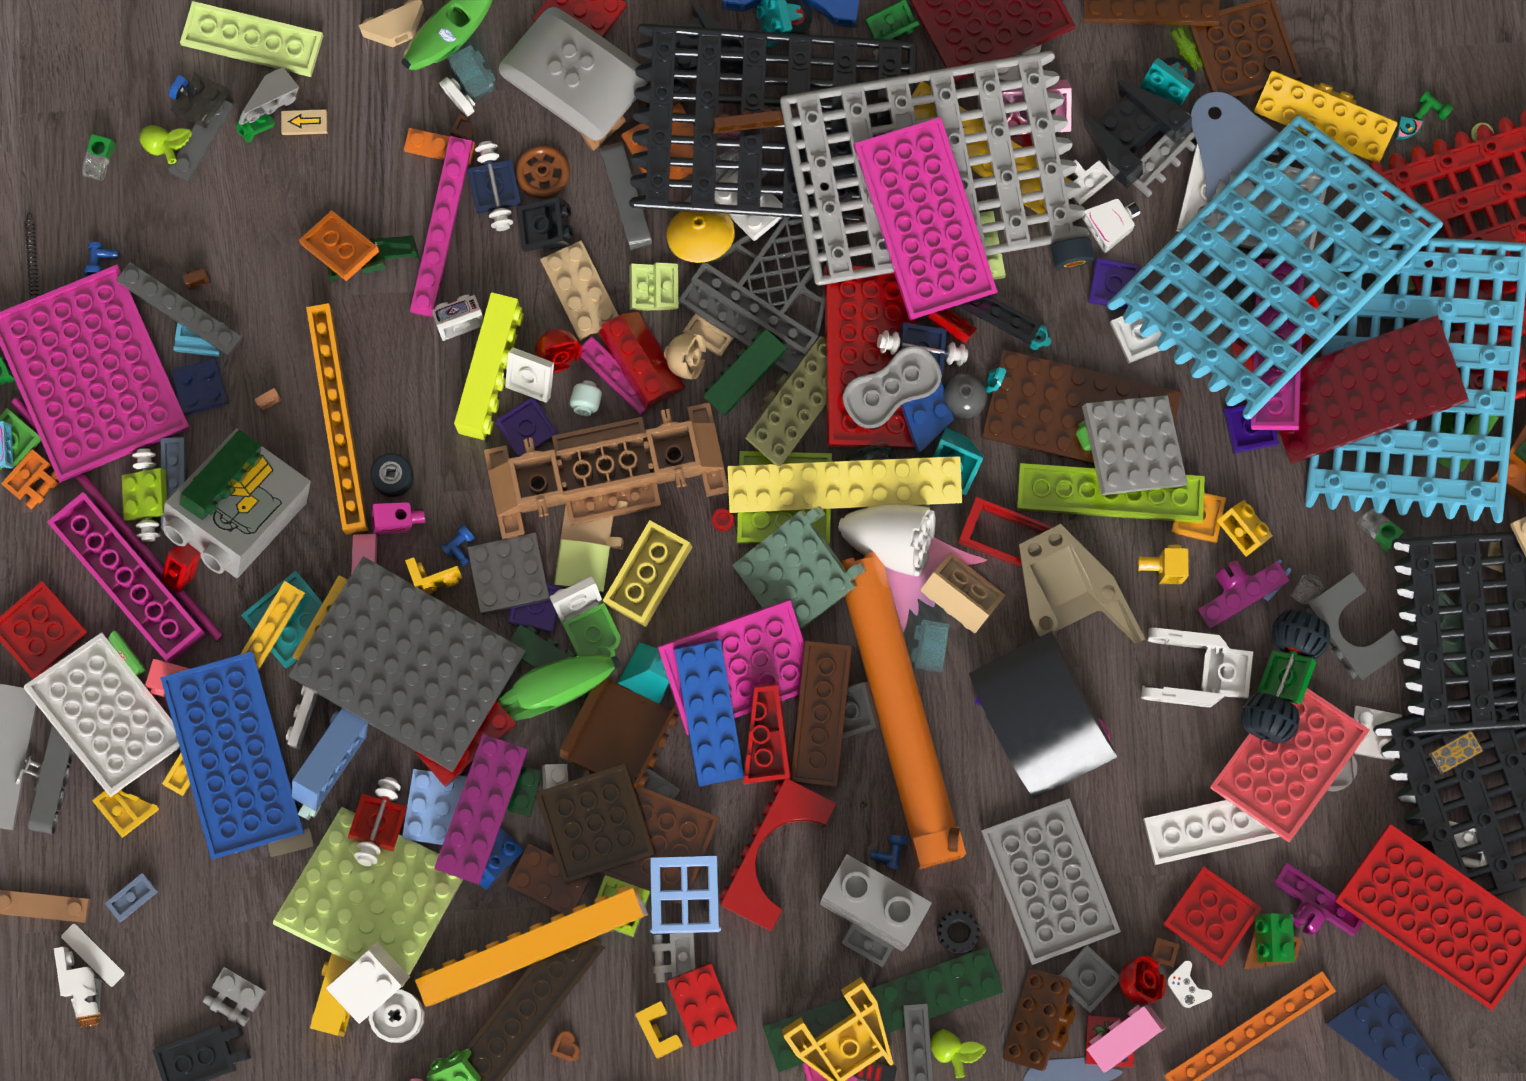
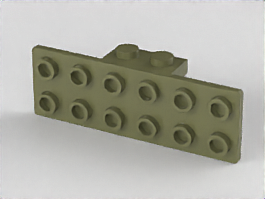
(791, 406)

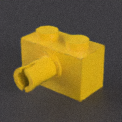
(1170, 564)

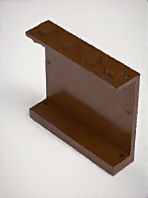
(618, 729)

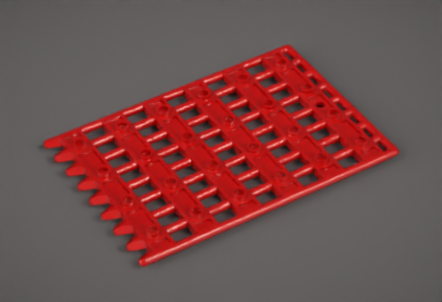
(1447, 163)

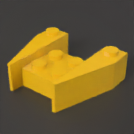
(848, 1044)

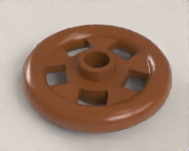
(533, 187)

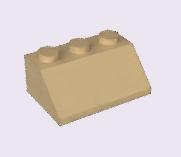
(962, 592)

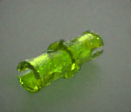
(1187, 48)

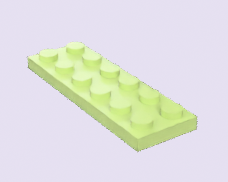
(251, 38)

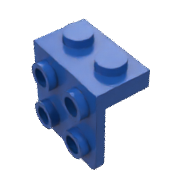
(502, 855)

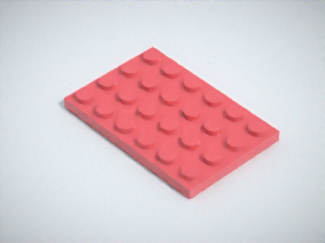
(1287, 780)

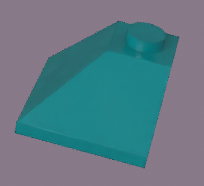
(955, 445)
(645, 674)

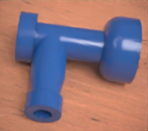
(95, 253)
(452, 546)
(891, 859)

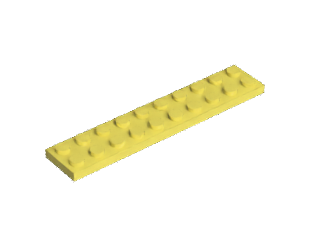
(844, 484)

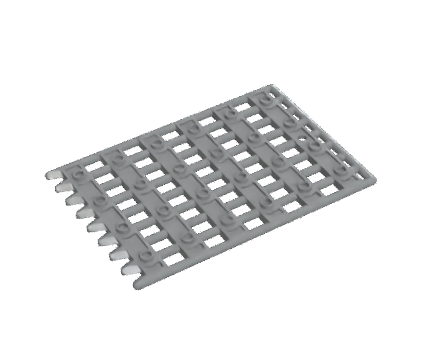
(945, 97)

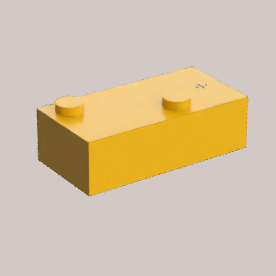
(329, 1013)

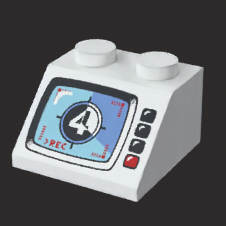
(458, 317)

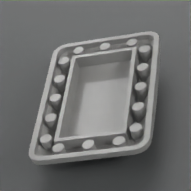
(573, 73)

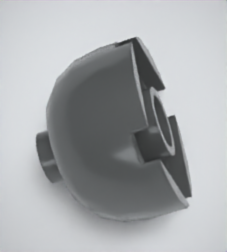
(965, 396)

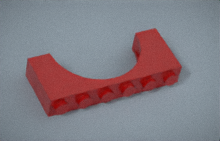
(791, 805)

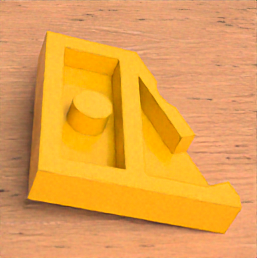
(124, 810)

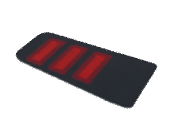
(877, 1072)

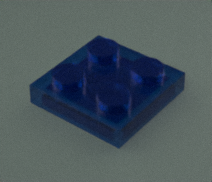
(199, 387)

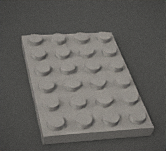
(1050, 881)

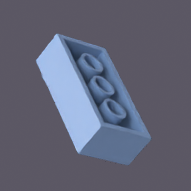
(329, 759)

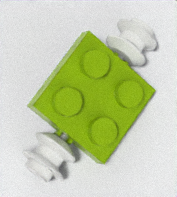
(144, 494)

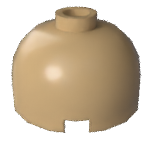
(684, 355)

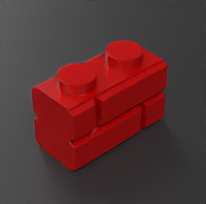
(180, 567)

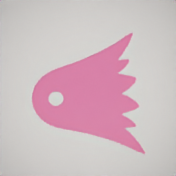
(907, 587)

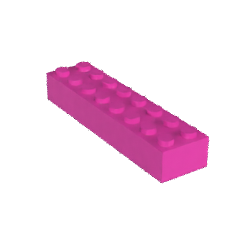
(126, 578)

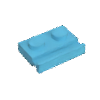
(190, 343)

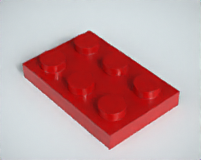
(701, 1004)

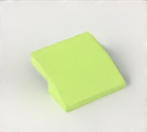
(653, 286)
(580, 561)

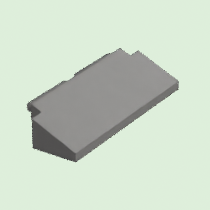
(16, 731)

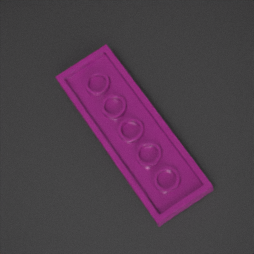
(481, 809)

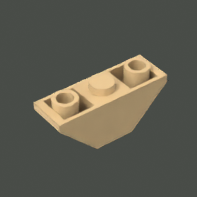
(394, 25)

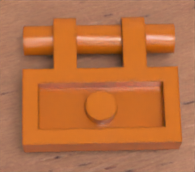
(26, 475)

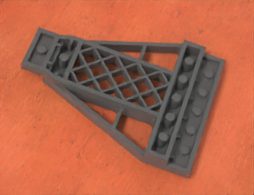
(742, 312)

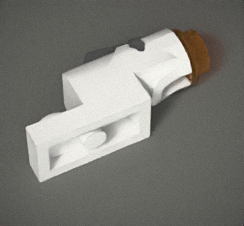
(81, 985)

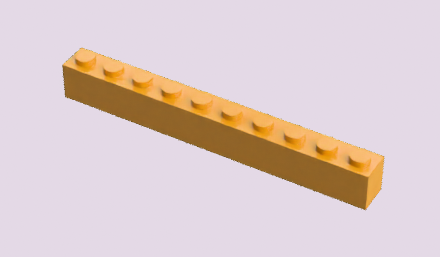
(337, 419)
(532, 946)

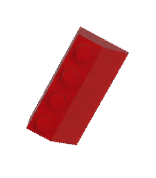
(640, 358)

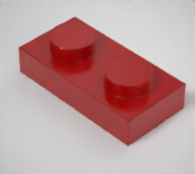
(954, 324)

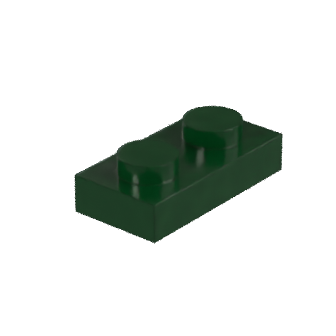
(525, 792)

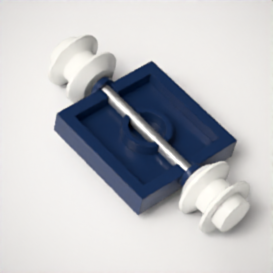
(494, 186)
(927, 337)

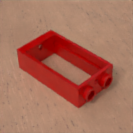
(980, 504)

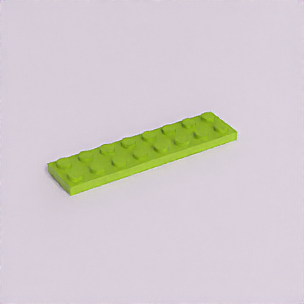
(1078, 492)

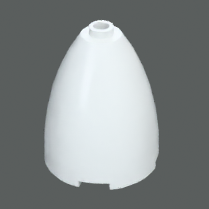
(894, 532)

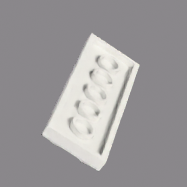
(1202, 831)

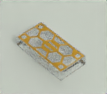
(1456, 752)

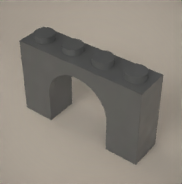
(1358, 661)

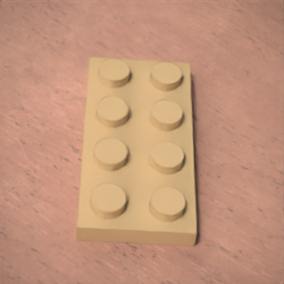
(579, 289)

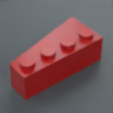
(767, 741)

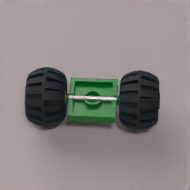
(1287, 675)

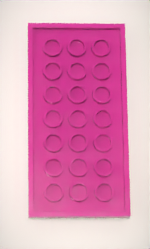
(925, 218)

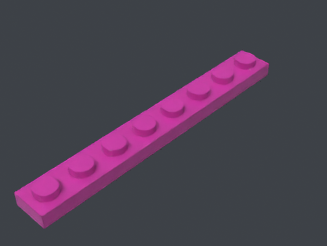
(441, 226)

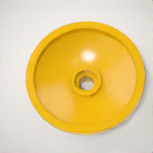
(702, 241)

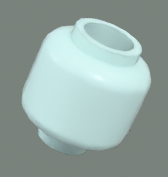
(585, 398)

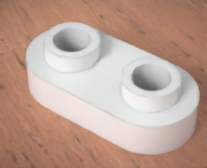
(463, 102)

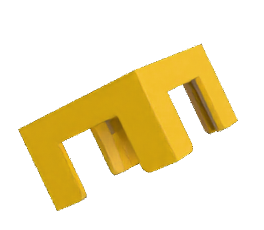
(653, 1033)

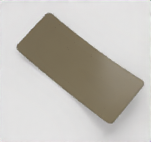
(291, 844)

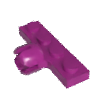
(1241, 591)
(1315, 903)

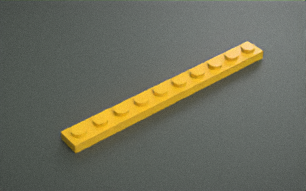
(261, 644)

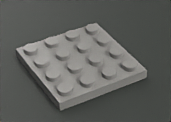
(1134, 445)

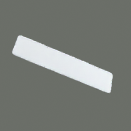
(92, 955)

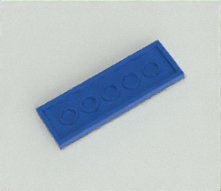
(708, 712)

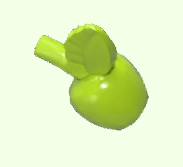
(160, 141)
(948, 1047)

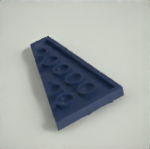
(1388, 1037)

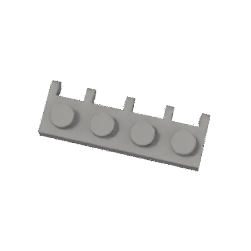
(1160, 157)

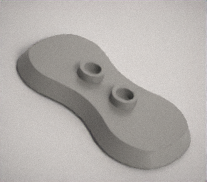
(907, 377)

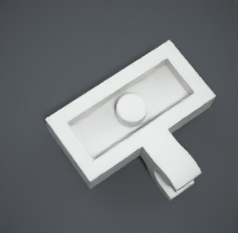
(1090, 181)

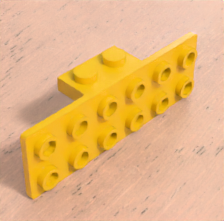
(1331, 112)

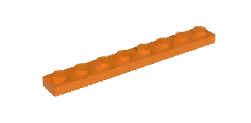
(1253, 1030)

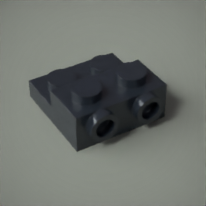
(545, 224)

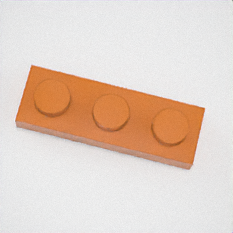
(429, 144)

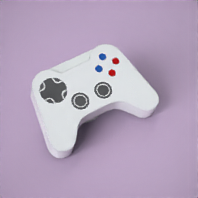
(1185, 988)

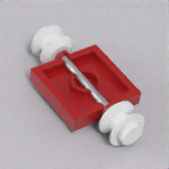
(377, 822)

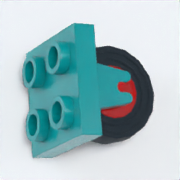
(783, 17)
(1170, 79)

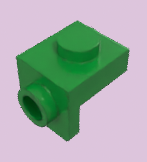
(249, 130)

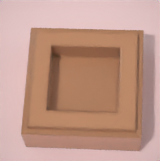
(268, 399)

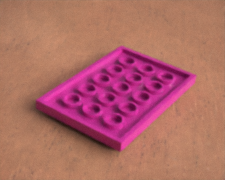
(755, 650)

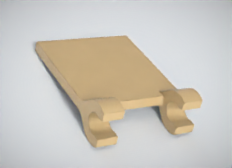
(593, 532)

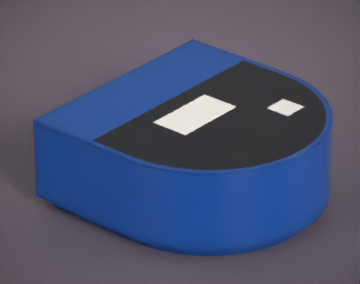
(177, 87)

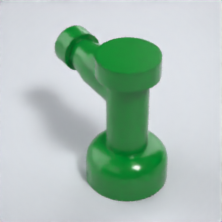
(1428, 102)

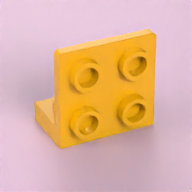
(430, 584)

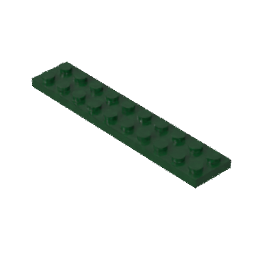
(940, 986)

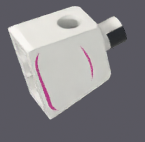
(1110, 222)

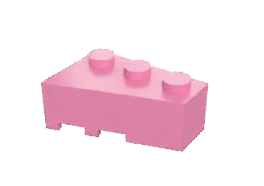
(1125, 1037)

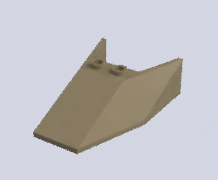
(1069, 584)

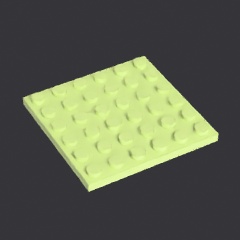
(356, 905)

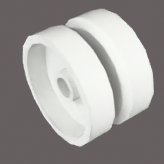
(397, 1031)

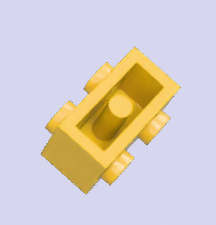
(1245, 528)

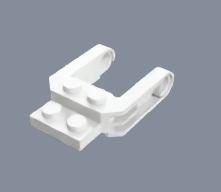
(1224, 669)

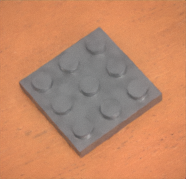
(508, 573)

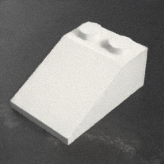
(368, 982)

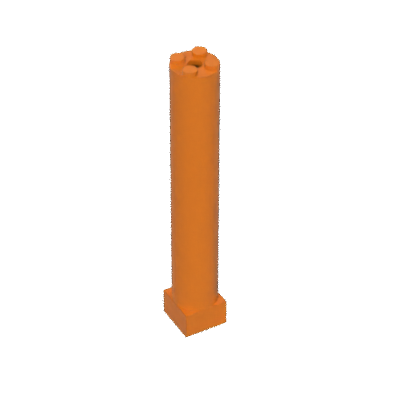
(901, 714)

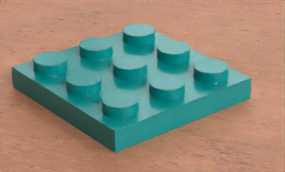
(298, 623)

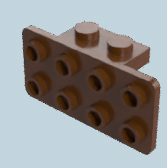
(1040, 1020)

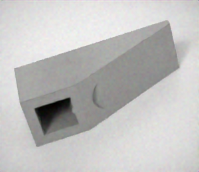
(273, 91)

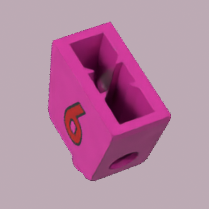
(385, 521)

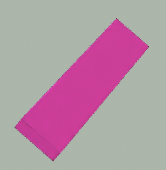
(607, 368)

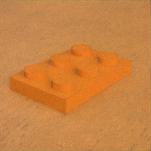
(339, 245)

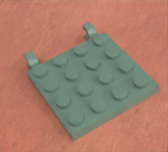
(797, 567)

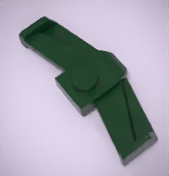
(388, 248)

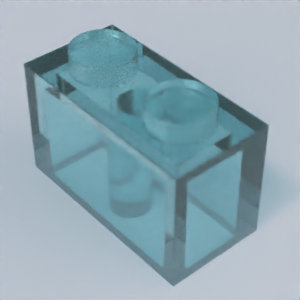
(471, 73)
(931, 646)

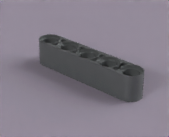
(619, 178)
(51, 784)

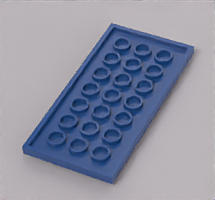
(232, 755)

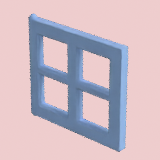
(684, 895)

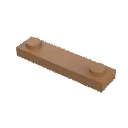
(44, 906)

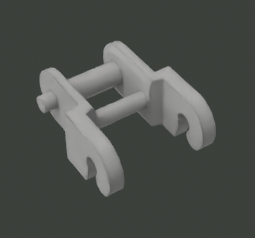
(25, 770)

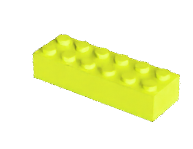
(488, 366)

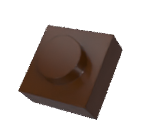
(196, 278)
(1165, 952)

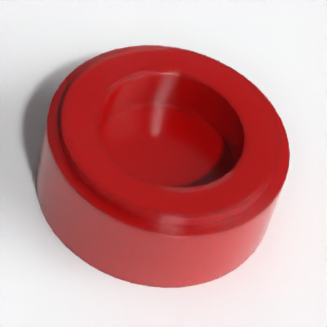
(722, 520)

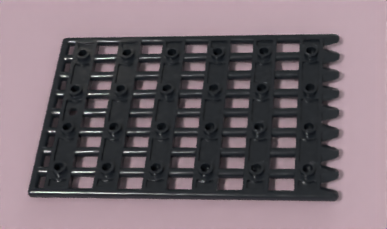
(750, 142)
(1474, 630)
(1475, 797)

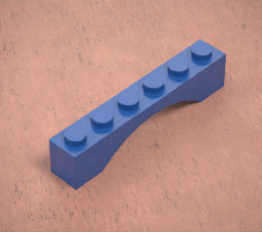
(836, 11)

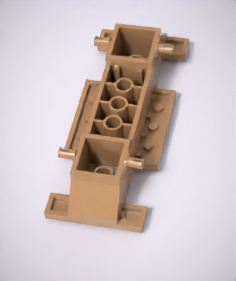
(605, 466)

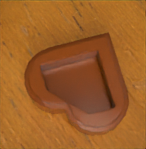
(565, 1046)

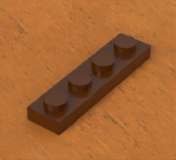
(749, 120)

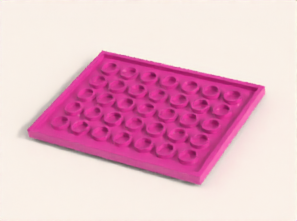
(89, 374)

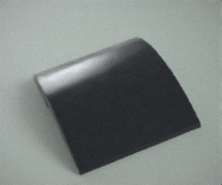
(1041, 715)

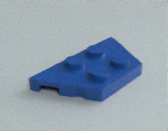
(927, 418)

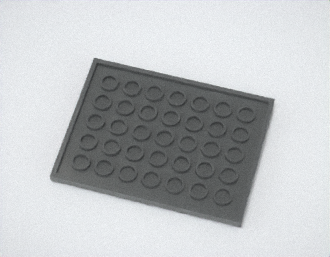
(407, 664)

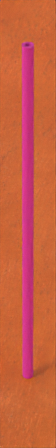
(131, 535)

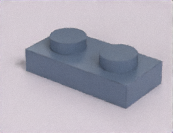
(131, 897)

